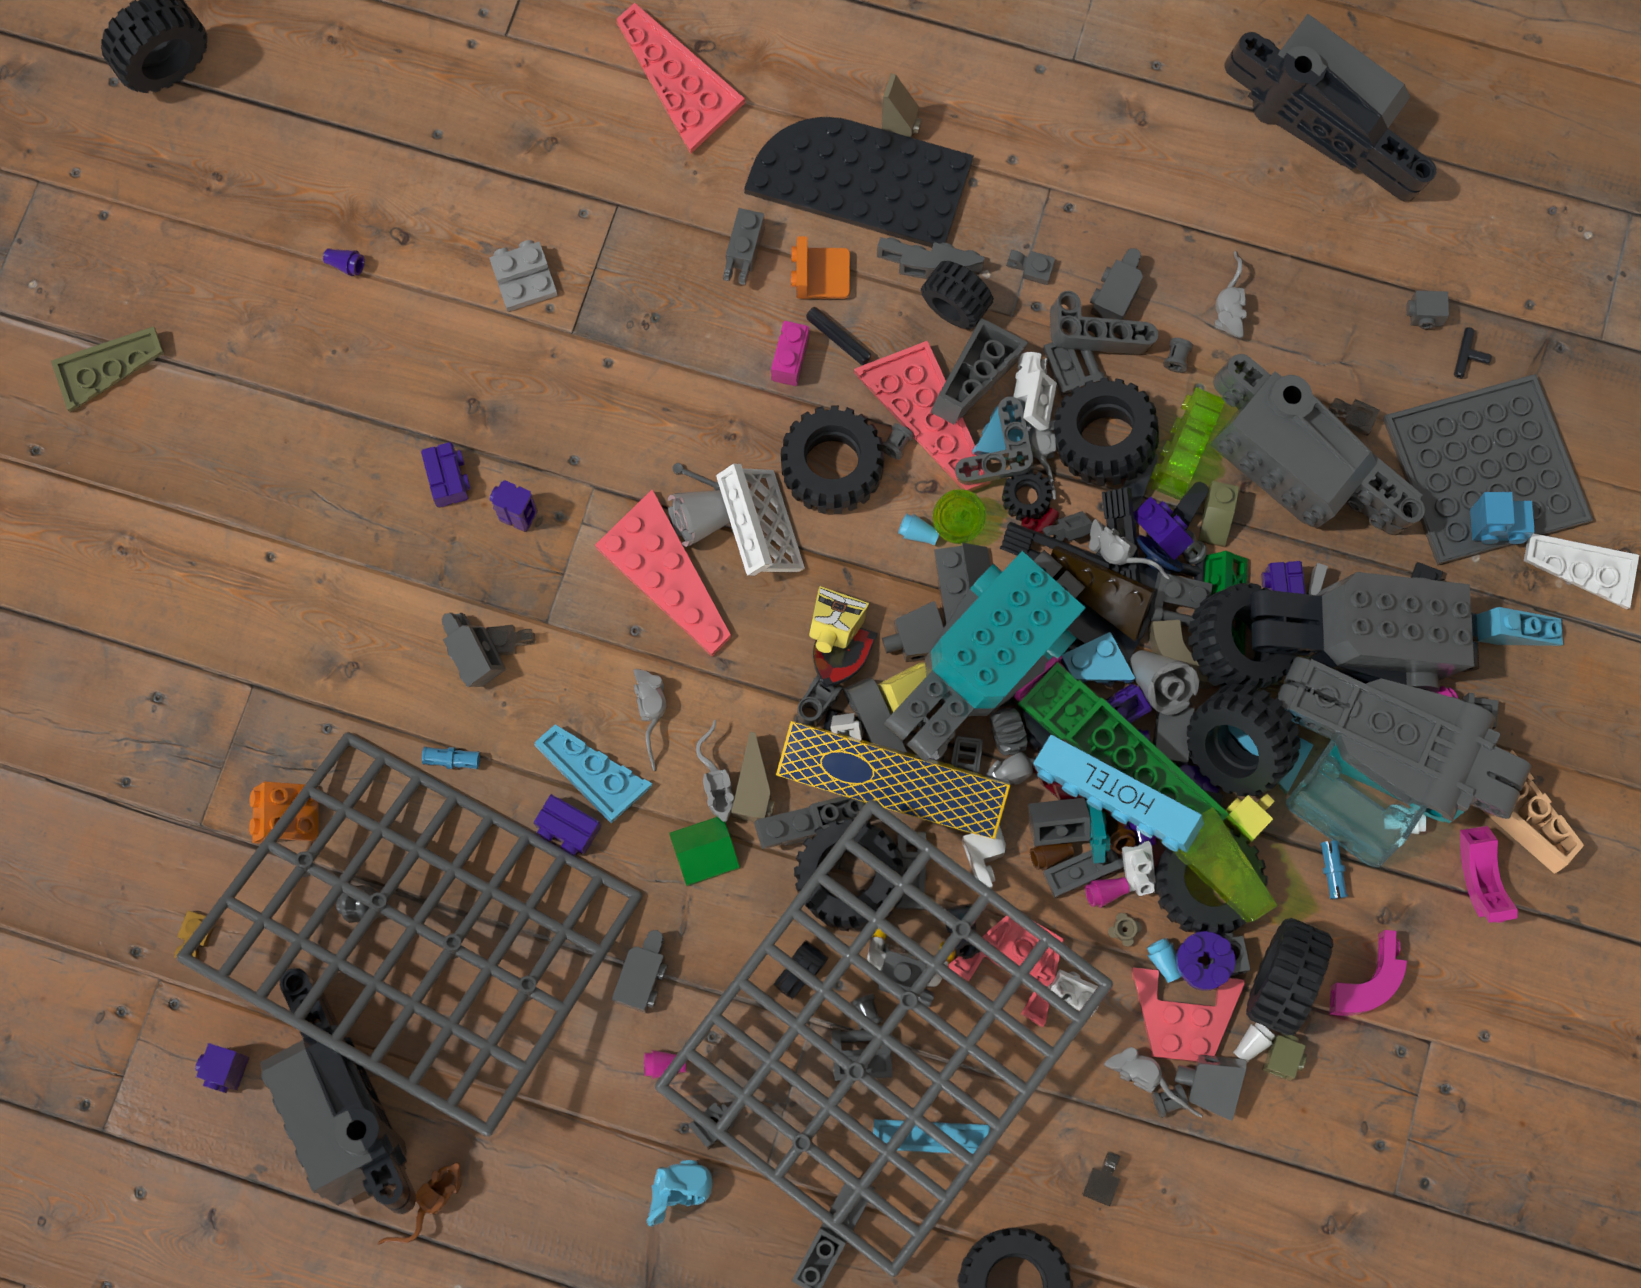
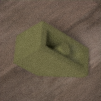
(1218, 513)

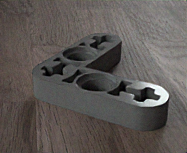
(1012, 450)

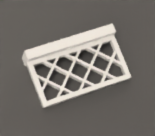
(748, 525)

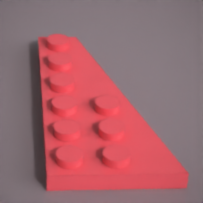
(686, 86)

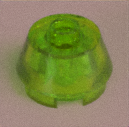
(959, 516)

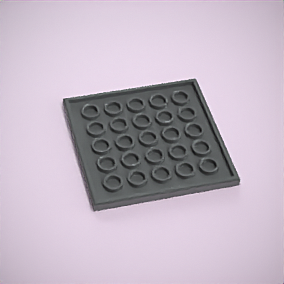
(1482, 444)

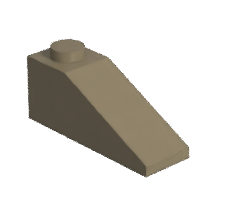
(899, 109)
(753, 791)

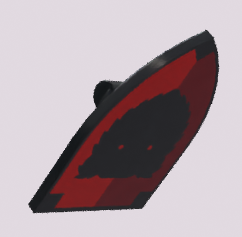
(843, 663)

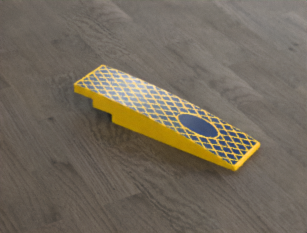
(893, 779)

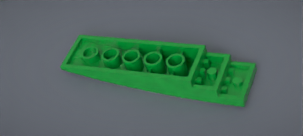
(1095, 727)

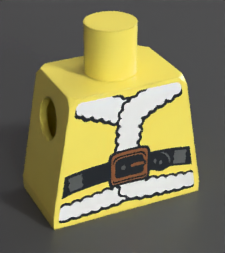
(836, 619)

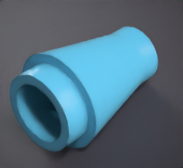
(917, 529)
(1164, 958)

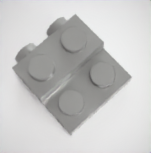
(523, 275)

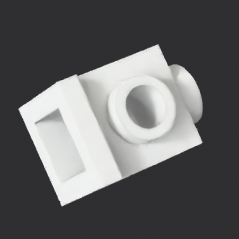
(847, 725)

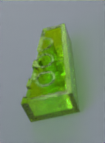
(1188, 443)
(1226, 869)

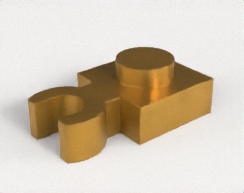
(188, 927)

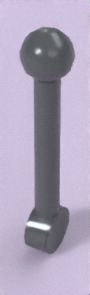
(678, 469)

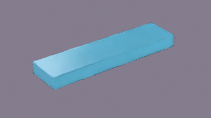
(967, 1135)

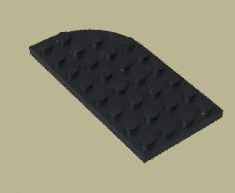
(863, 177)

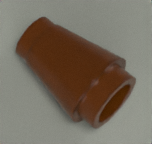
(1119, 835)
(1049, 855)

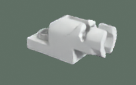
(1035, 389)
(983, 850)

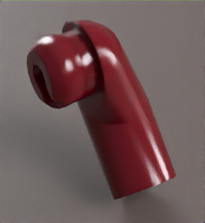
(1037, 525)

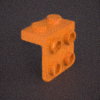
(820, 271)
(270, 803)

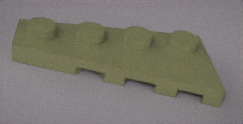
(104, 365)

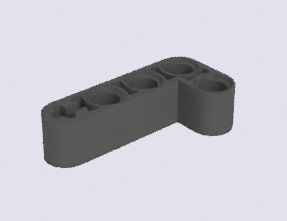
(1135, 335)
(872, 711)

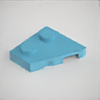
(992, 435)
(1098, 662)

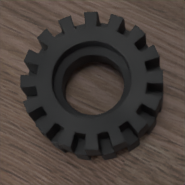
(1027, 510)

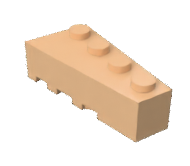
(1540, 828)

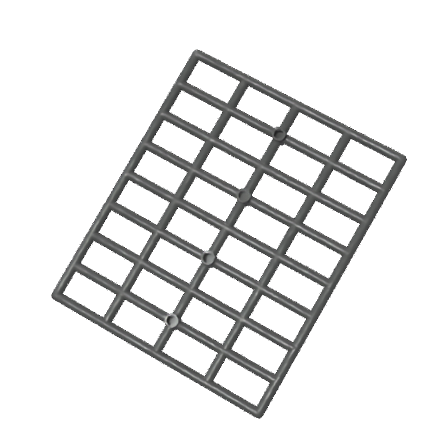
(451, 943)
(882, 1035)

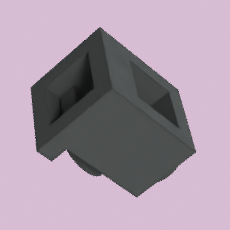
(706, 1137)

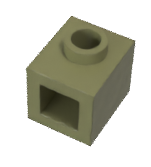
(1285, 1057)

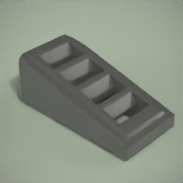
(967, 742)

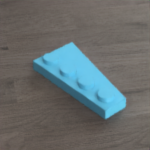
(599, 779)

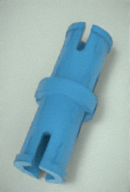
(451, 758)
(1334, 869)

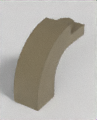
(1167, 641)

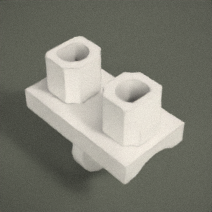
(1139, 868)
(1072, 988)

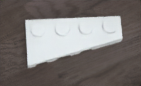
(1590, 567)

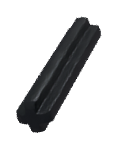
(838, 336)

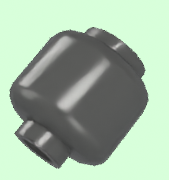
(351, 909)

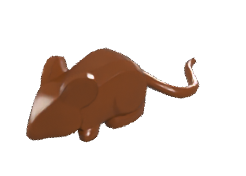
(433, 1197)

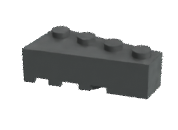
(980, 366)

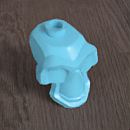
(678, 1184)

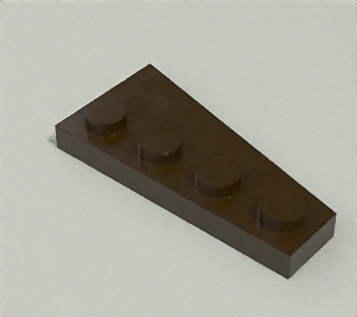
(1108, 592)

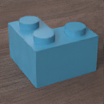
(1500, 518)

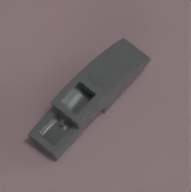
(920, 263)
(801, 823)
(827, 1245)

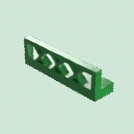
(1221, 574)

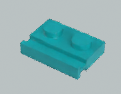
(1099, 839)

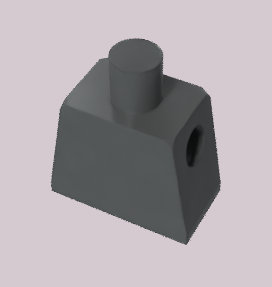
(915, 633)
(1214, 1083)

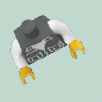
(898, 962)

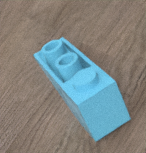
(1518, 627)

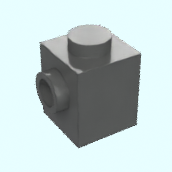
(1428, 309)

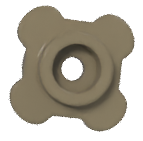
(1132, 928)

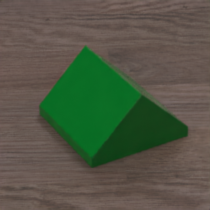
(704, 850)

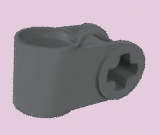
(818, 698)

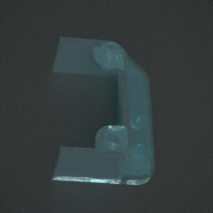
(1348, 814)

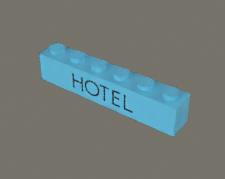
(1119, 794)

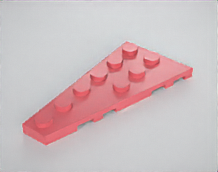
(908, 389)
(656, 562)

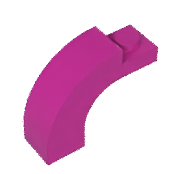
(1482, 875)
(1360, 998)

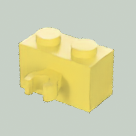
(900, 686)
(1248, 816)

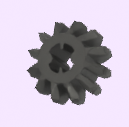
(1008, 731)

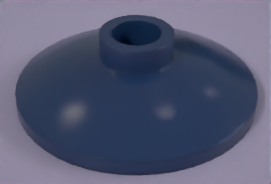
(1157, 554)

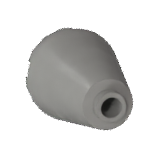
(697, 514)
(1164, 681)

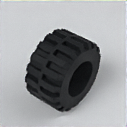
(957, 294)

